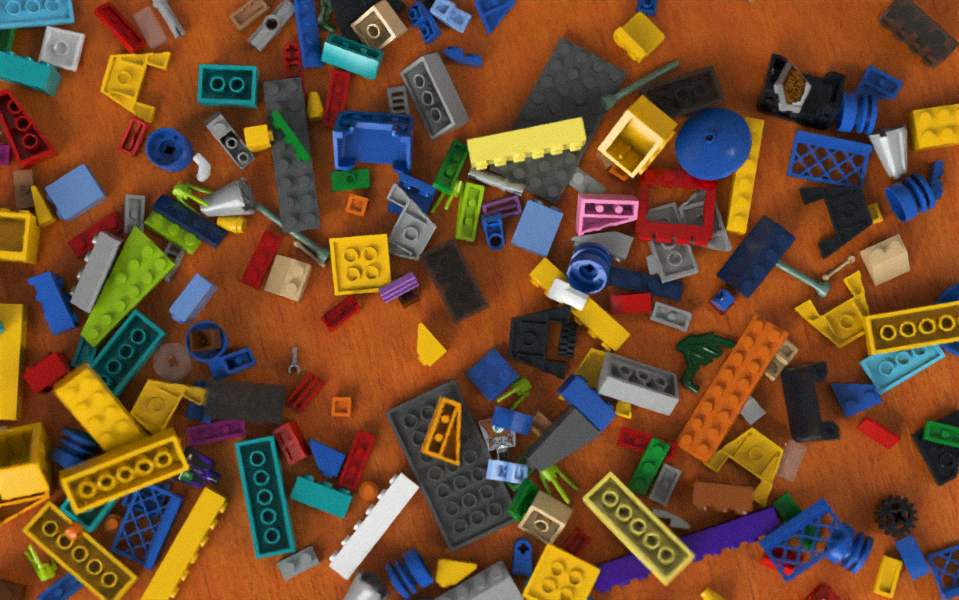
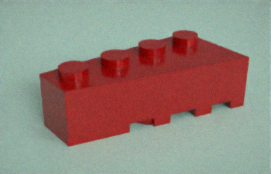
(23, 135)

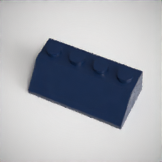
(756, 256)

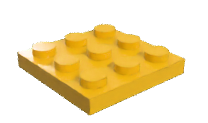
(360, 263)
(560, 577)

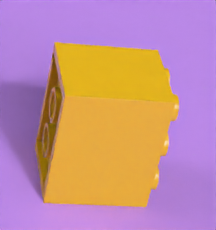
(638, 137)
(18, 236)
(24, 460)

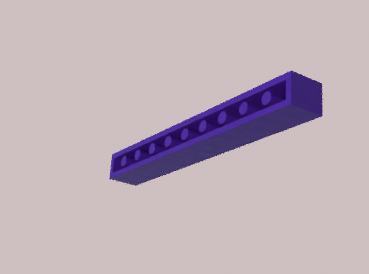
(700, 543)

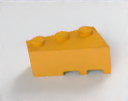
(444, 432)
(15, 506)

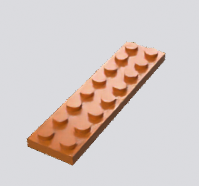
(731, 389)

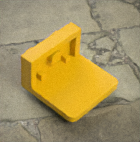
(638, 37)

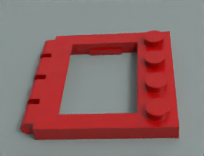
(681, 232)

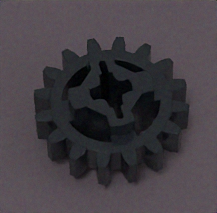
(891, 522)

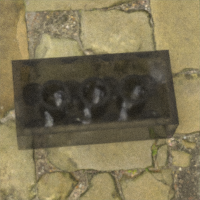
(918, 32)
(686, 93)
(454, 281)
(243, 401)

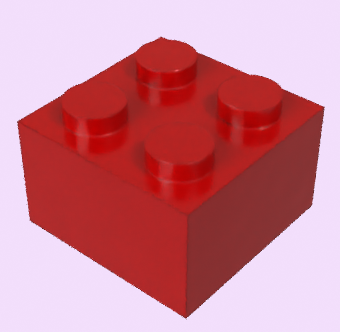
(48, 372)

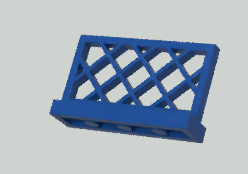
(829, 143)
(796, 525)
(160, 535)
(952, 590)

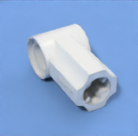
(562, 292)

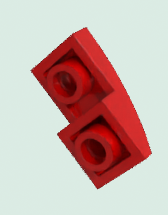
(631, 303)

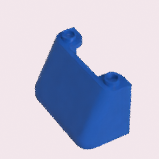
(373, 139)

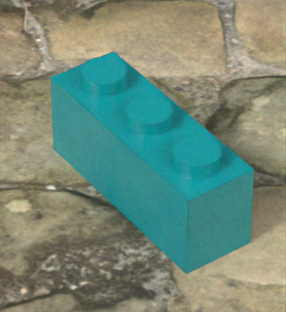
(352, 56)
(322, 495)

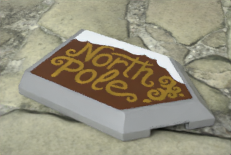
(791, 89)

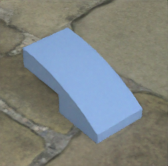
(449, 15)
(506, 471)

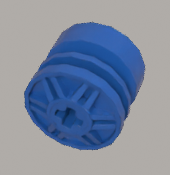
(861, 113)
(159, 148)
(910, 197)
(589, 268)
(211, 355)
(74, 448)
(852, 553)
(409, 573)

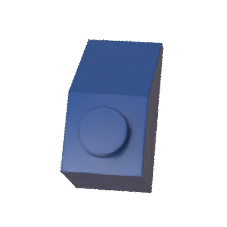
(232, 363)
(512, 420)
(327, 458)

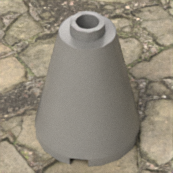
(891, 149)
(230, 200)
(366, 587)

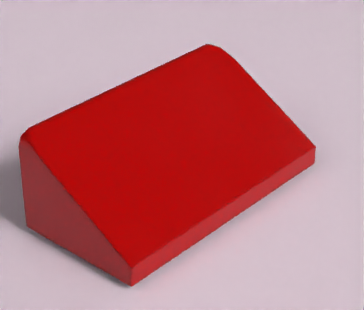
(878, 432)
(778, 553)

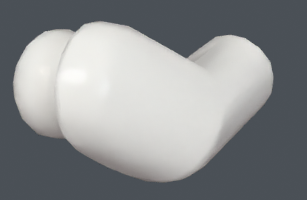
(204, 167)

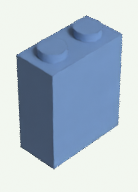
(75, 193)
(537, 227)
(192, 299)

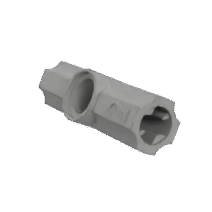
(263, 34)

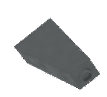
(561, 439)

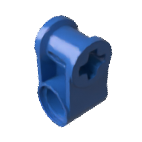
(493, 229)
(522, 560)

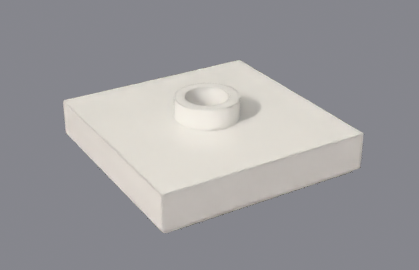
(61, 48)

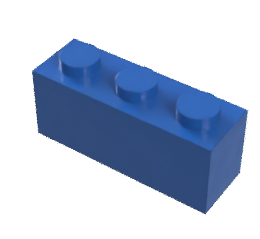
(587, 401)

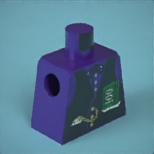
(199, 469)

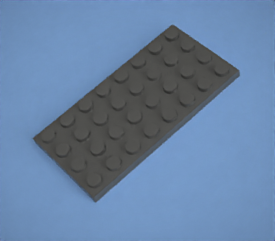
(564, 91)
(459, 496)

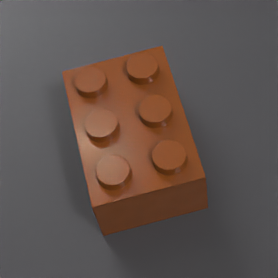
(722, 496)

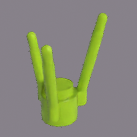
(456, 191)
(184, 192)
(520, 387)
(550, 474)
(44, 571)

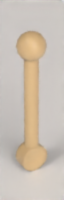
(297, 243)
(850, 259)

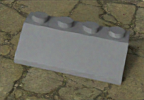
(434, 95)
(96, 271)
(638, 383)
(490, 584)

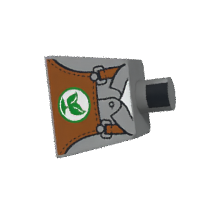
(497, 438)

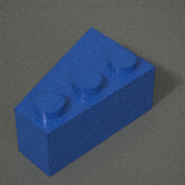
(55, 302)

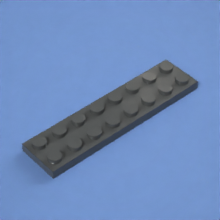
(293, 177)

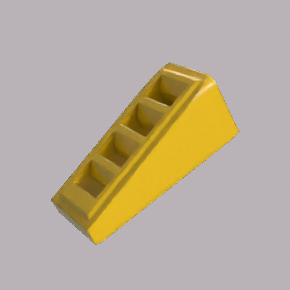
(43, 210)

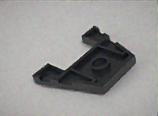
(349, 10)
(847, 213)
(529, 339)

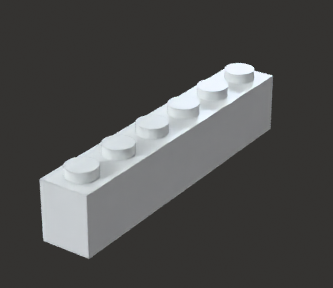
(374, 525)

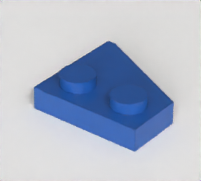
(492, 12)
(878, 83)
(855, 397)
(151, 504)

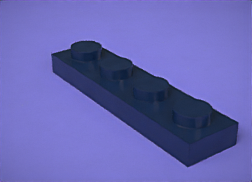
(189, 221)
(643, 282)

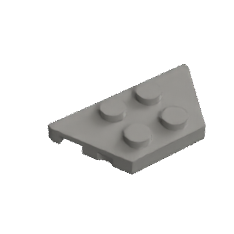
(692, 214)

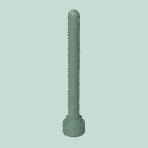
(608, 101)
(322, 253)
(820, 287)

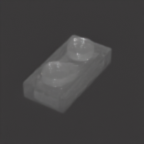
(150, 27)
(791, 460)

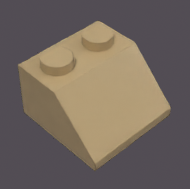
(379, 26)
(886, 260)
(288, 278)
(545, 518)

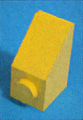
(258, 137)
(428, 347)
(453, 571)

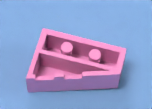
(604, 210)

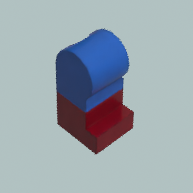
(722, 301)

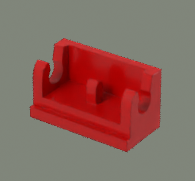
(341, 313)
(292, 442)

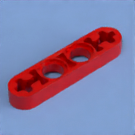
(297, 55)

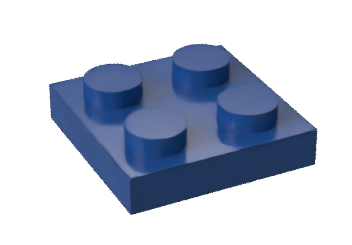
(492, 375)

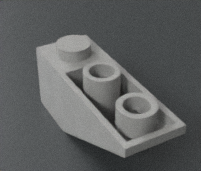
(229, 139)
(615, 242)

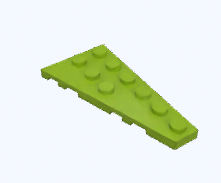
(133, 277)

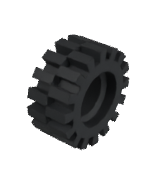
(567, 340)

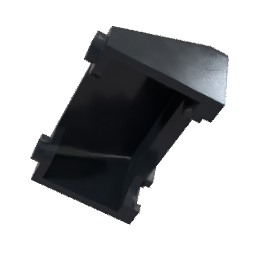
(819, 106)
(802, 403)

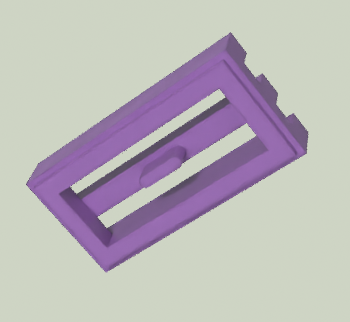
(517, 205)
(398, 287)

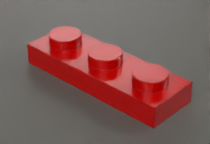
(120, 27)
(336, 96)
(83, 242)
(261, 259)
(638, 441)
(356, 460)

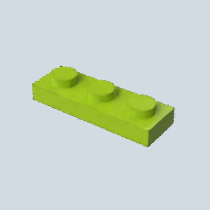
(469, 212)
(172, 232)

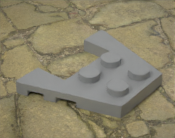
(412, 228)

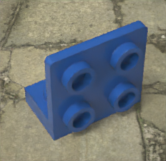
(417, 190)

